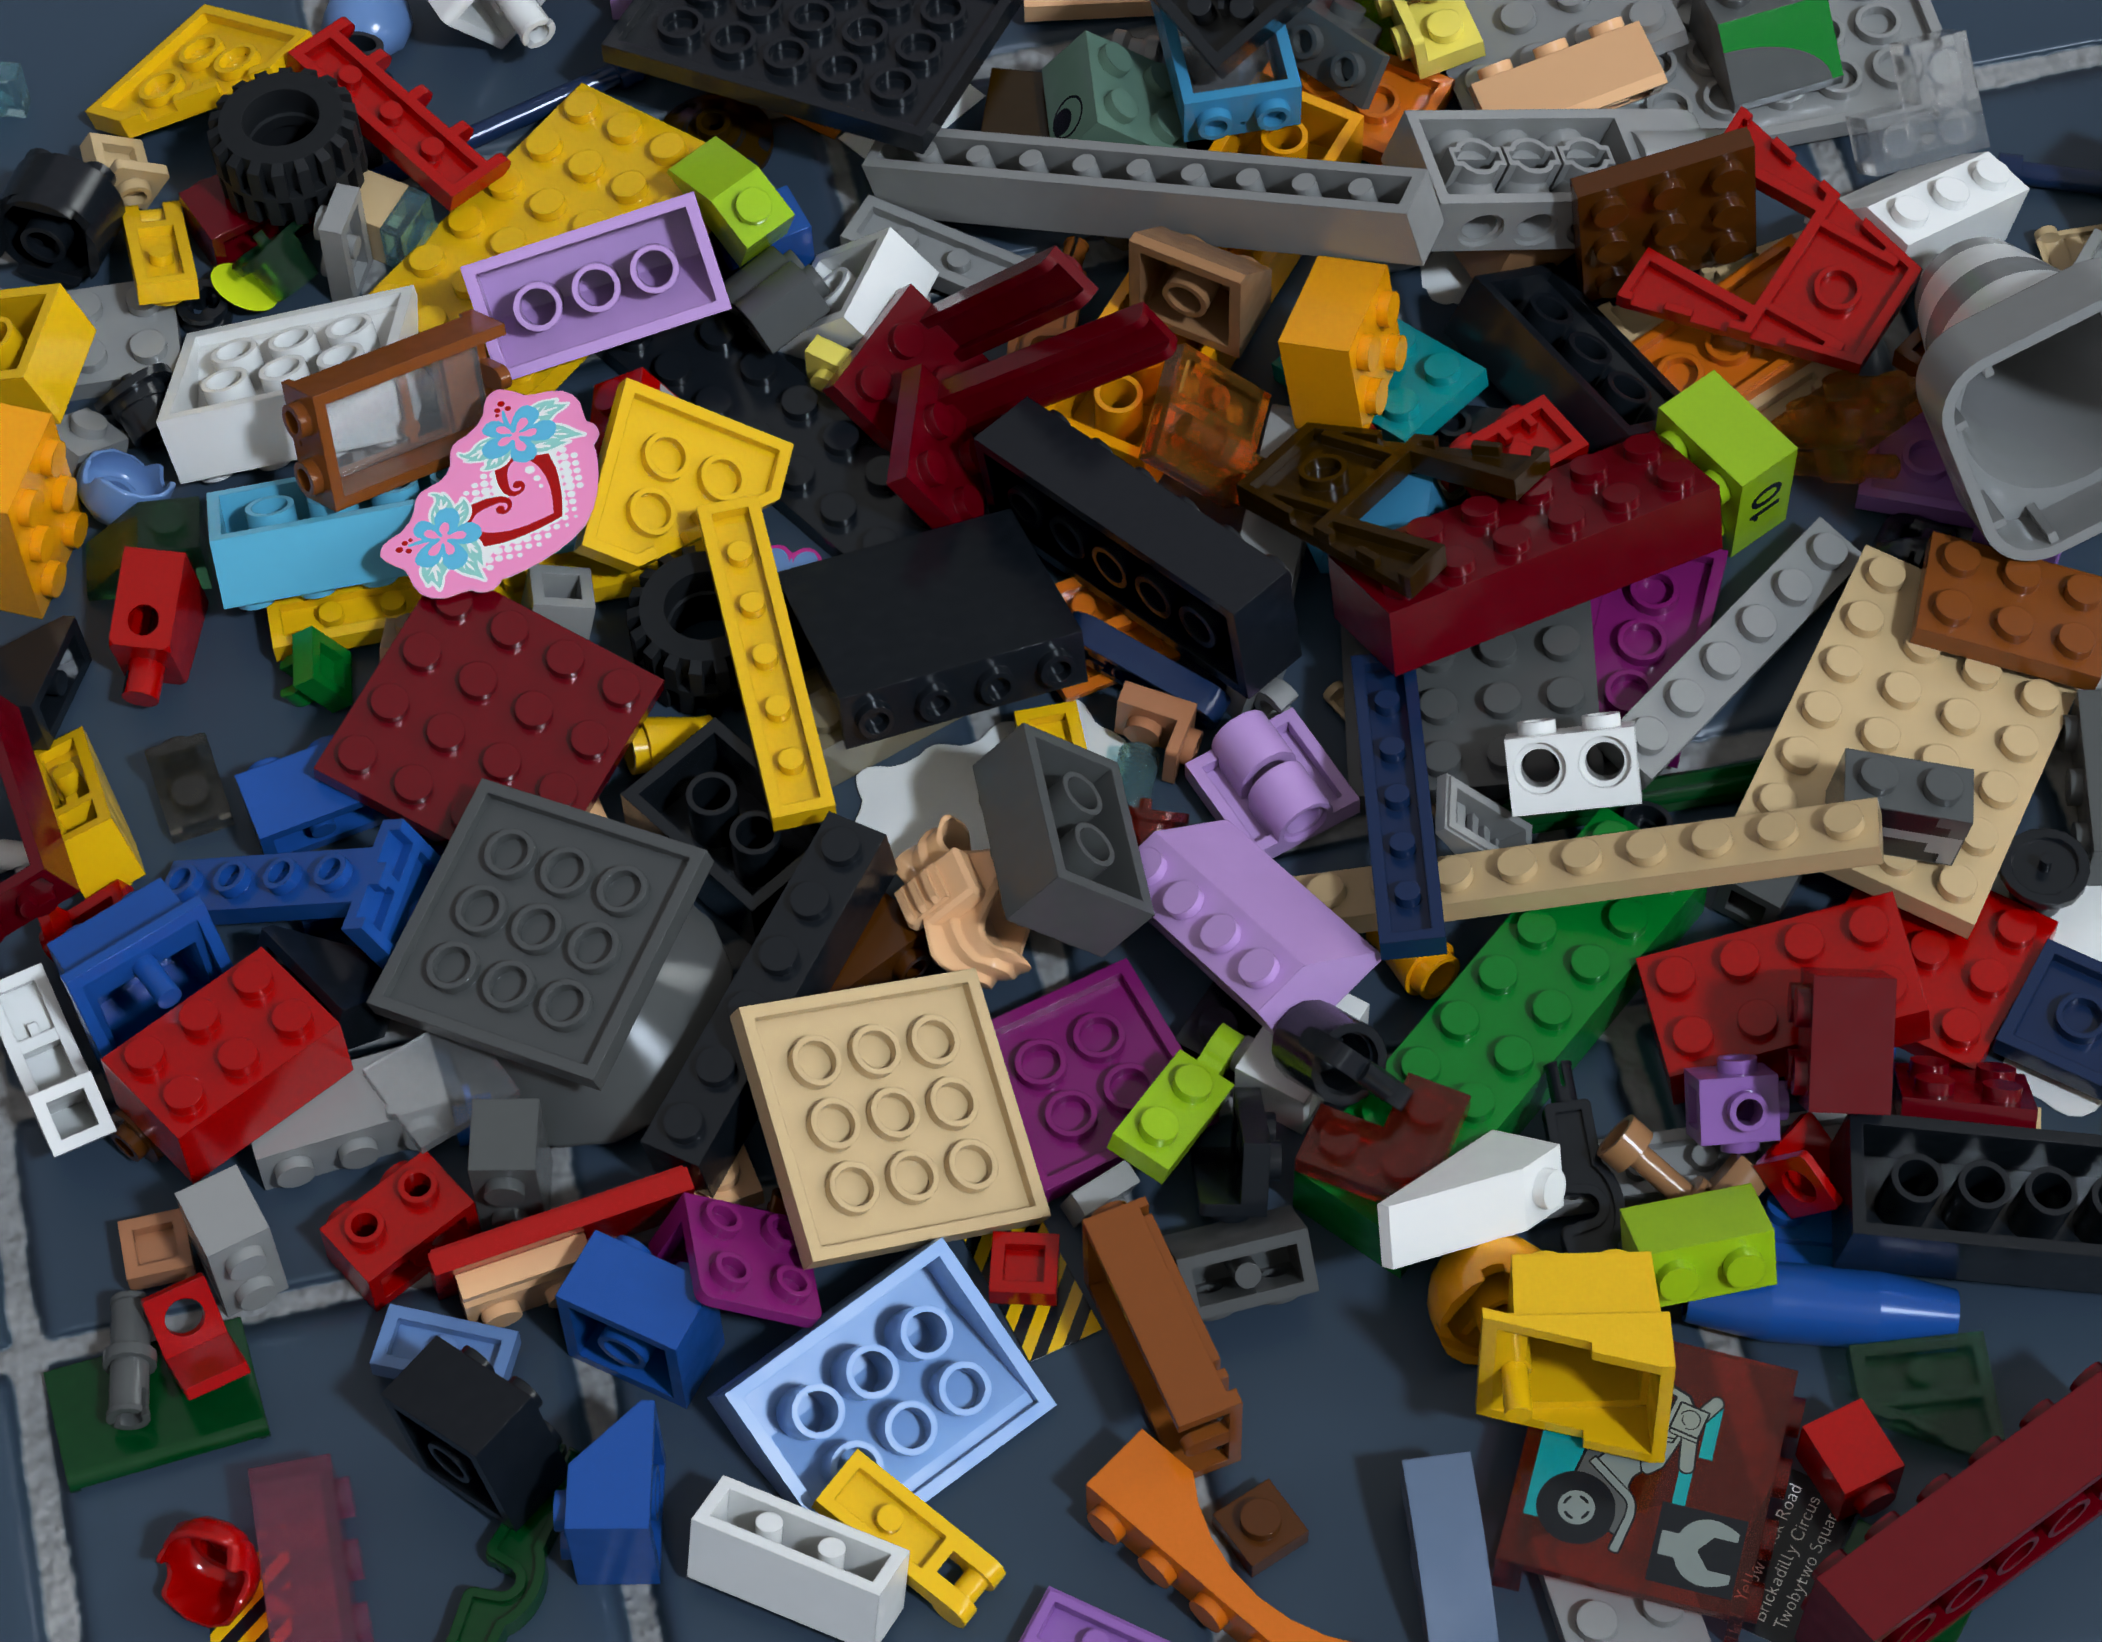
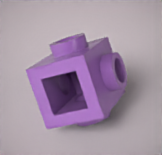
(1734, 1104)

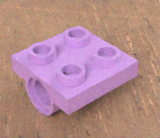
(1272, 781)

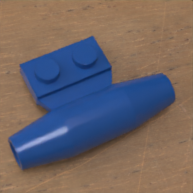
(1825, 1303)

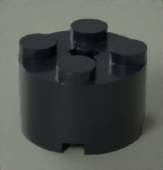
(59, 217)

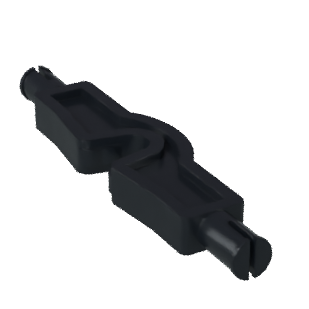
(1572, 1126)

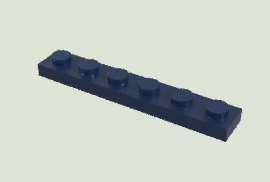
(1398, 811)

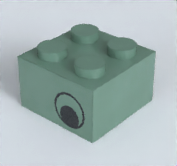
(1110, 95)

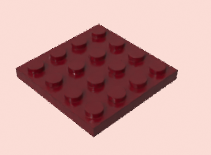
(489, 696)

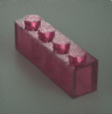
(306, 1552)

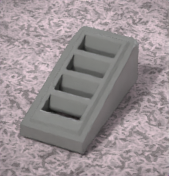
(1474, 822)

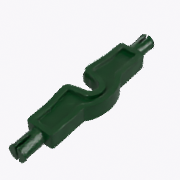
(522, 1555)

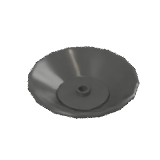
(652, 1055)

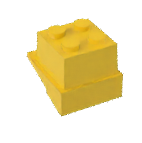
(1581, 1352)

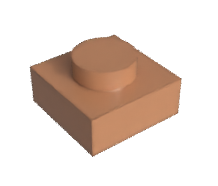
(156, 1249)

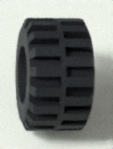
(286, 144)
(660, 609)

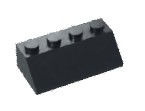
(1551, 340)

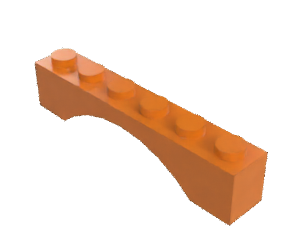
(1154, 1510)

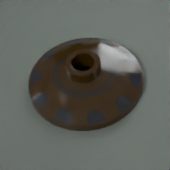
(732, 121)

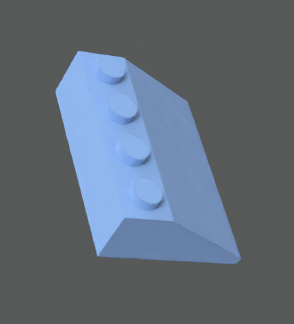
(898, 1369)

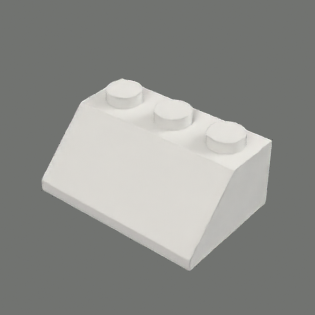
(1941, 204)

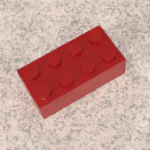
(1734, 987)

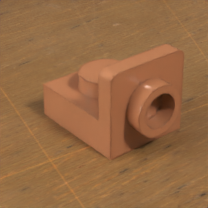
(1159, 721)

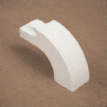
(50, 1064)

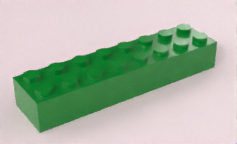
(1524, 1001)

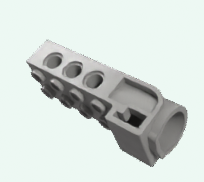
(1510, 170)

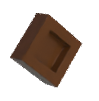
(1260, 1528)

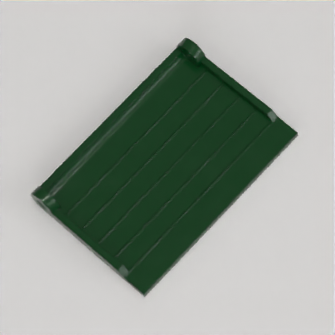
(177, 1429)

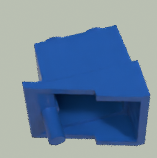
(137, 963)

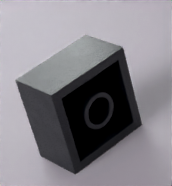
(477, 1431)

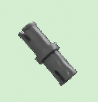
(129, 1362)

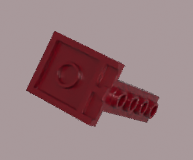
(952, 333)
(936, 420)

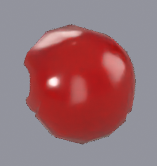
(209, 1571)

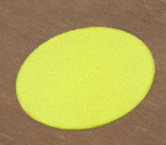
(241, 291)

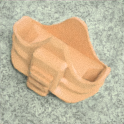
(959, 905)

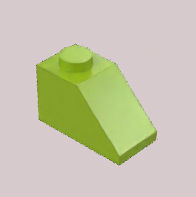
(733, 199)

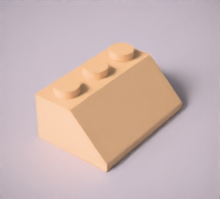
(1594, 74)

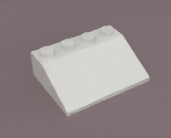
(227, 381)

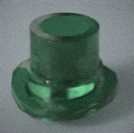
(277, 262)

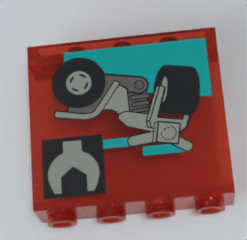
(1672, 1528)

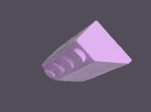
(599, 286)
(1249, 921)

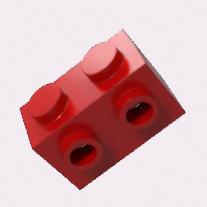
(389, 1231)

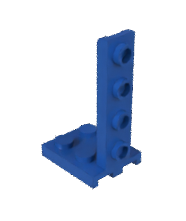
(367, 886)

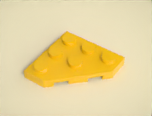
(194, 70)
(664, 462)

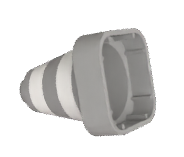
(2015, 392)

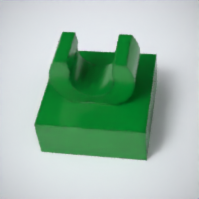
(319, 671)

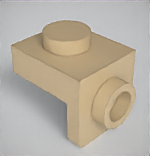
(126, 157)

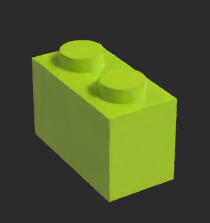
(1704, 1243)

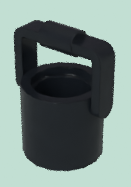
(1335, 1056)

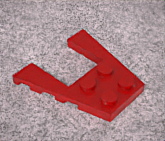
(1826, 297)

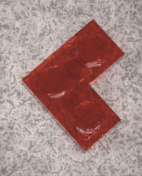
(1384, 1159)

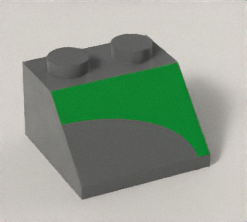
(1767, 48)

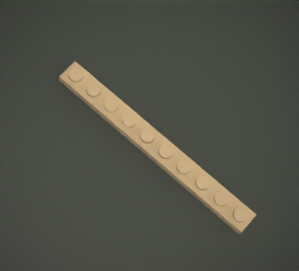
(1630, 863)

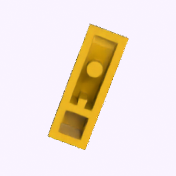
(88, 814)

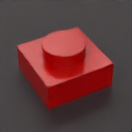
(1024, 1268)

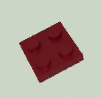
(1984, 1095)

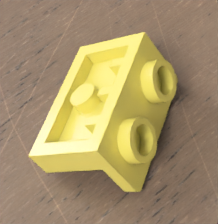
(1432, 33)

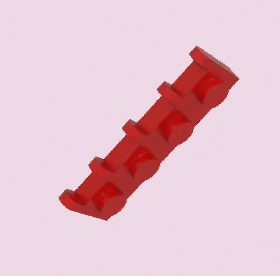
(399, 119)

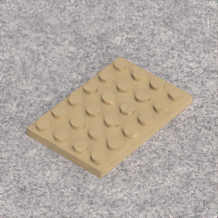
(1916, 703)

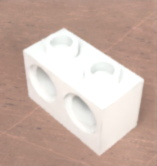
(1576, 783)

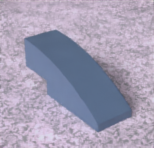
(1448, 1549)

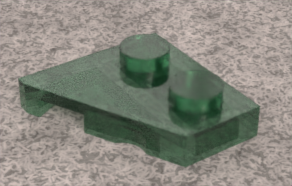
(1929, 1388)

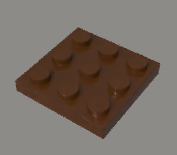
(1681, 202)

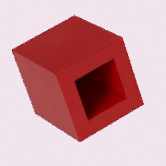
(1850, 1461)

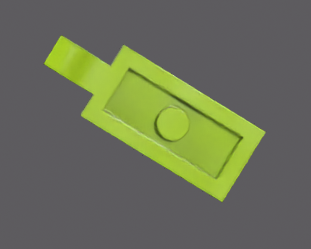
(1177, 1107)

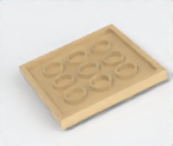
(889, 1117)

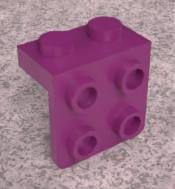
(739, 1259)

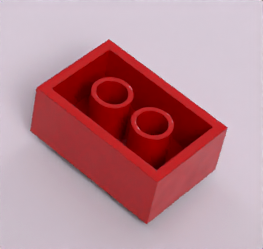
(227, 1064)

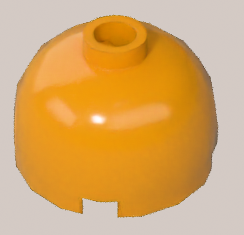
(1465, 1284)

